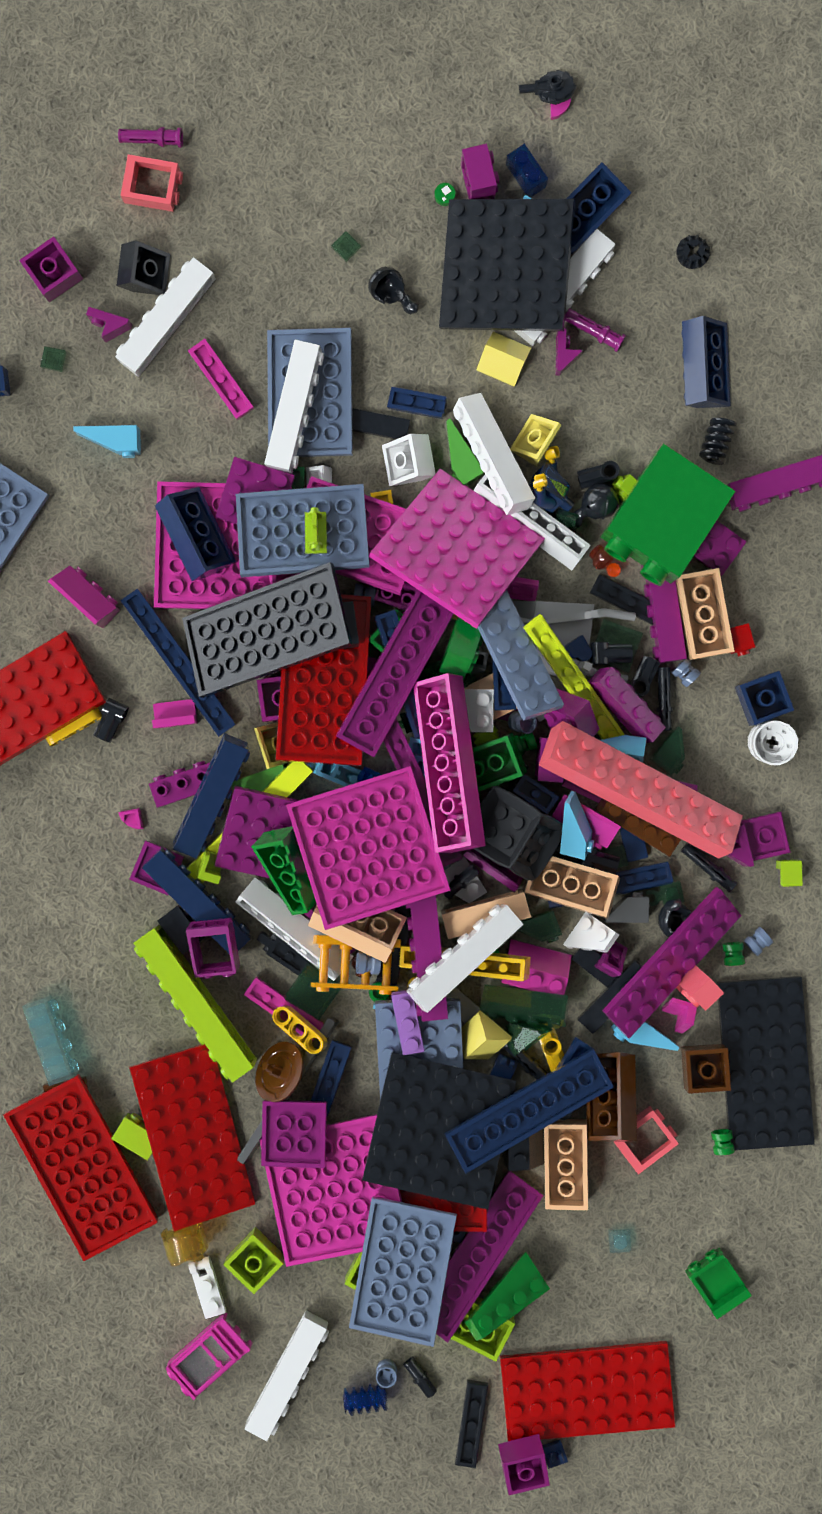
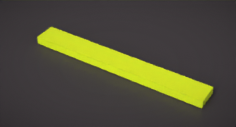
(570, 674)
(282, 785)

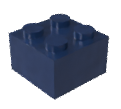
(764, 698)

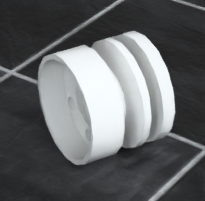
(785, 742)

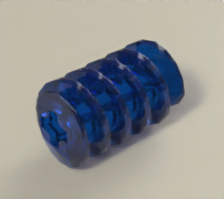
(365, 1399)

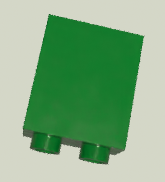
(666, 516)

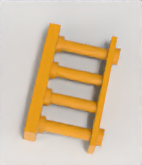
(325, 943)

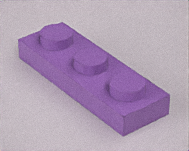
(407, 1023)

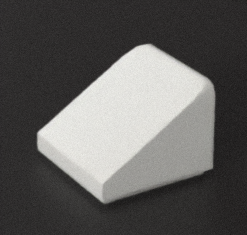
(320, 472)

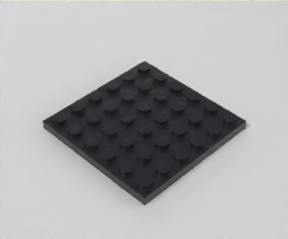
(506, 264)
(408, 1137)

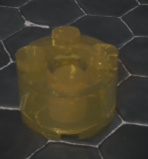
(185, 1244)

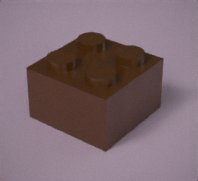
(705, 1068)

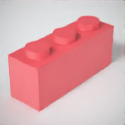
(699, 988)

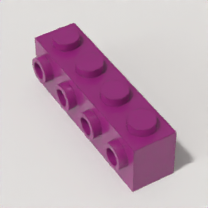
(625, 704)
(179, 786)

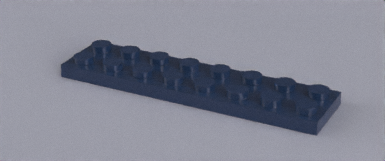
(528, 1110)

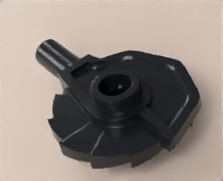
(552, 88)

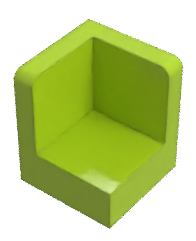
(207, 869)
(790, 872)

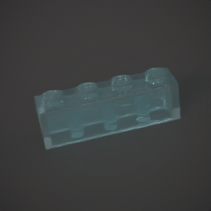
(50, 1040)

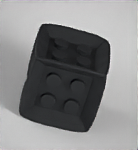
(517, 833)

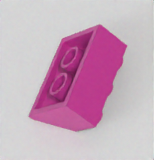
(85, 595)
(602, 828)
(547, 968)

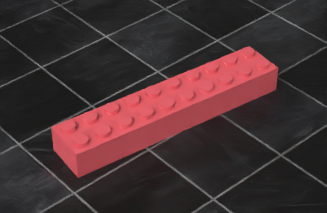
(640, 790)

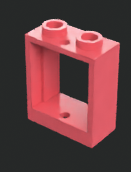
(130, 179)
(642, 1118)

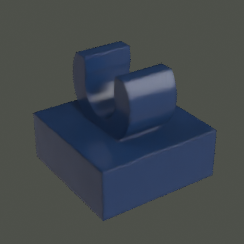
(554, 1454)

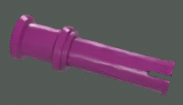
(161, 136)
(602, 333)

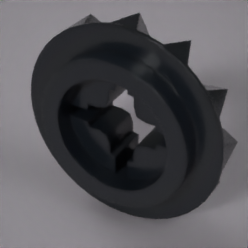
(694, 261)

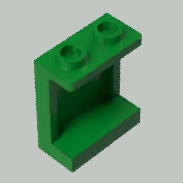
(718, 1282)

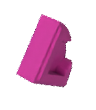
(559, 109)
(132, 818)

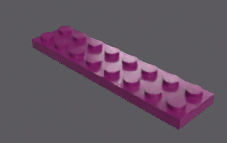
(395, 674)
(671, 962)
(483, 1251)

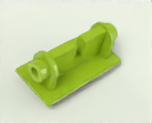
(315, 532)

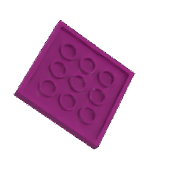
(247, 819)

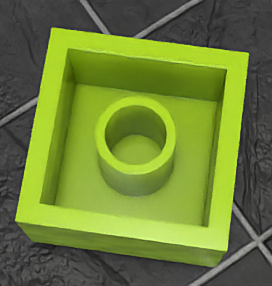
(254, 1260)

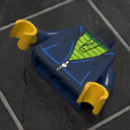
(549, 486)

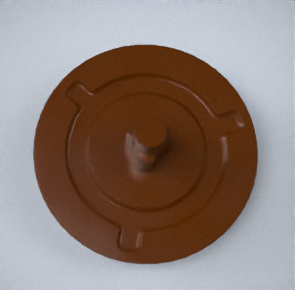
(279, 1072)

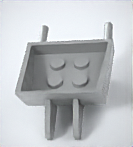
(568, 623)

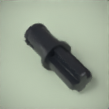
(460, 881)
(420, 1377)

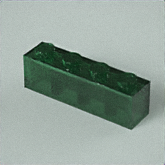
(525, 1006)

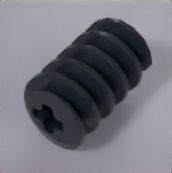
(715, 440)

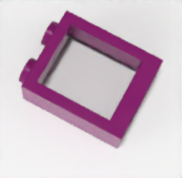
(210, 928)

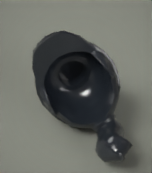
(388, 287)
(598, 503)
(672, 916)

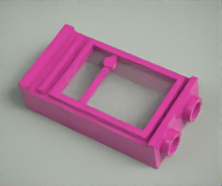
(207, 1356)

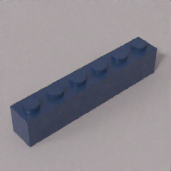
(210, 796)
(192, 895)

